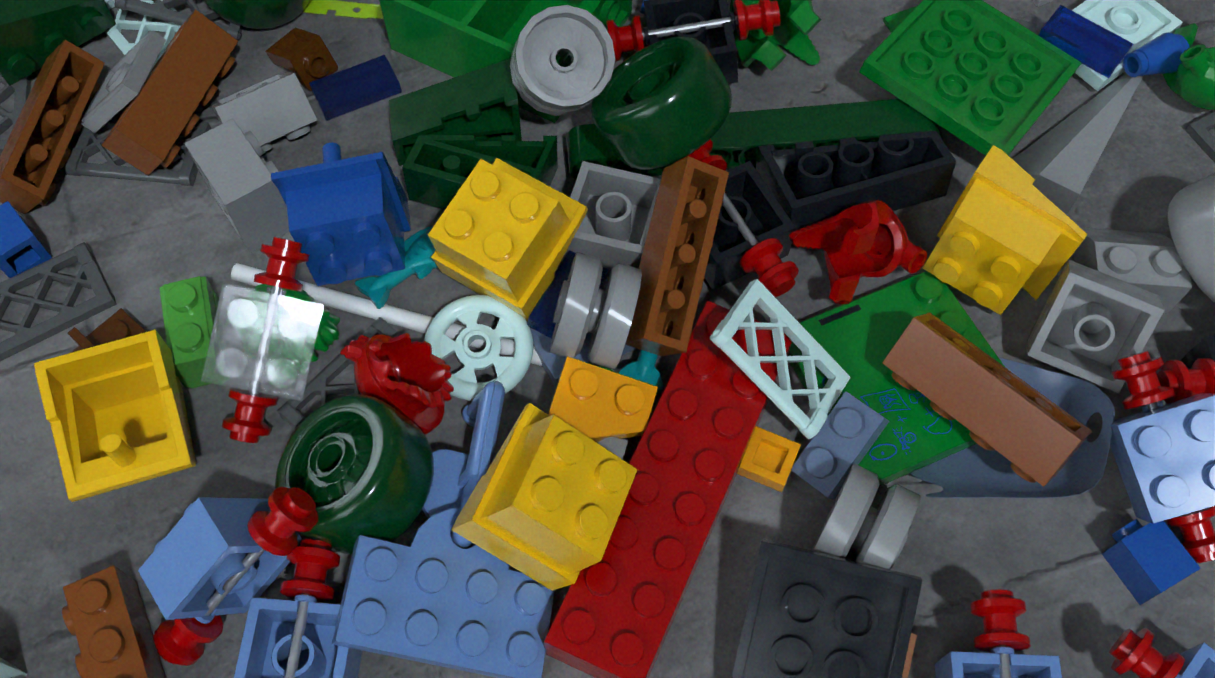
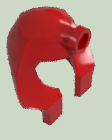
(860, 244)

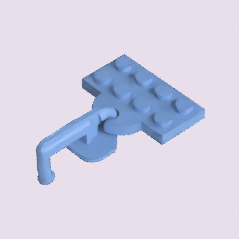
(436, 595)

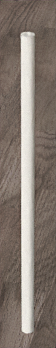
(366, 308)

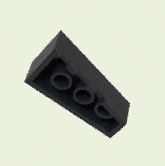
(828, 179)

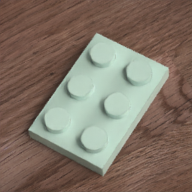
(1130, 19)

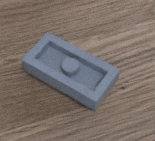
(839, 444)

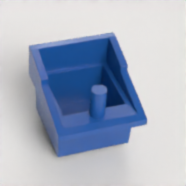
(346, 215)

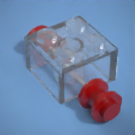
(263, 341)

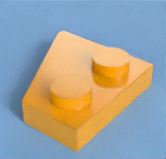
(602, 401)

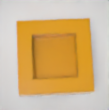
(768, 459)

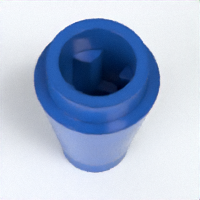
(1156, 56)

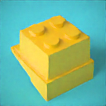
(505, 235)
(1002, 236)
(116, 414)
(547, 500)

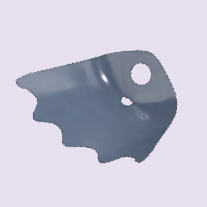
(988, 473)

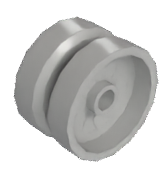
(581, 43)
(597, 311)
(870, 532)

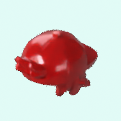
(403, 376)

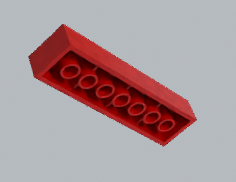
(685, 467)

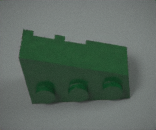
(37, 27)
(470, 104)
(443, 162)

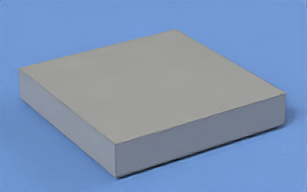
(123, 81)

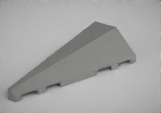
(1070, 151)

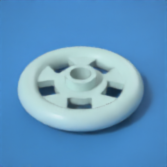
(510, 326)

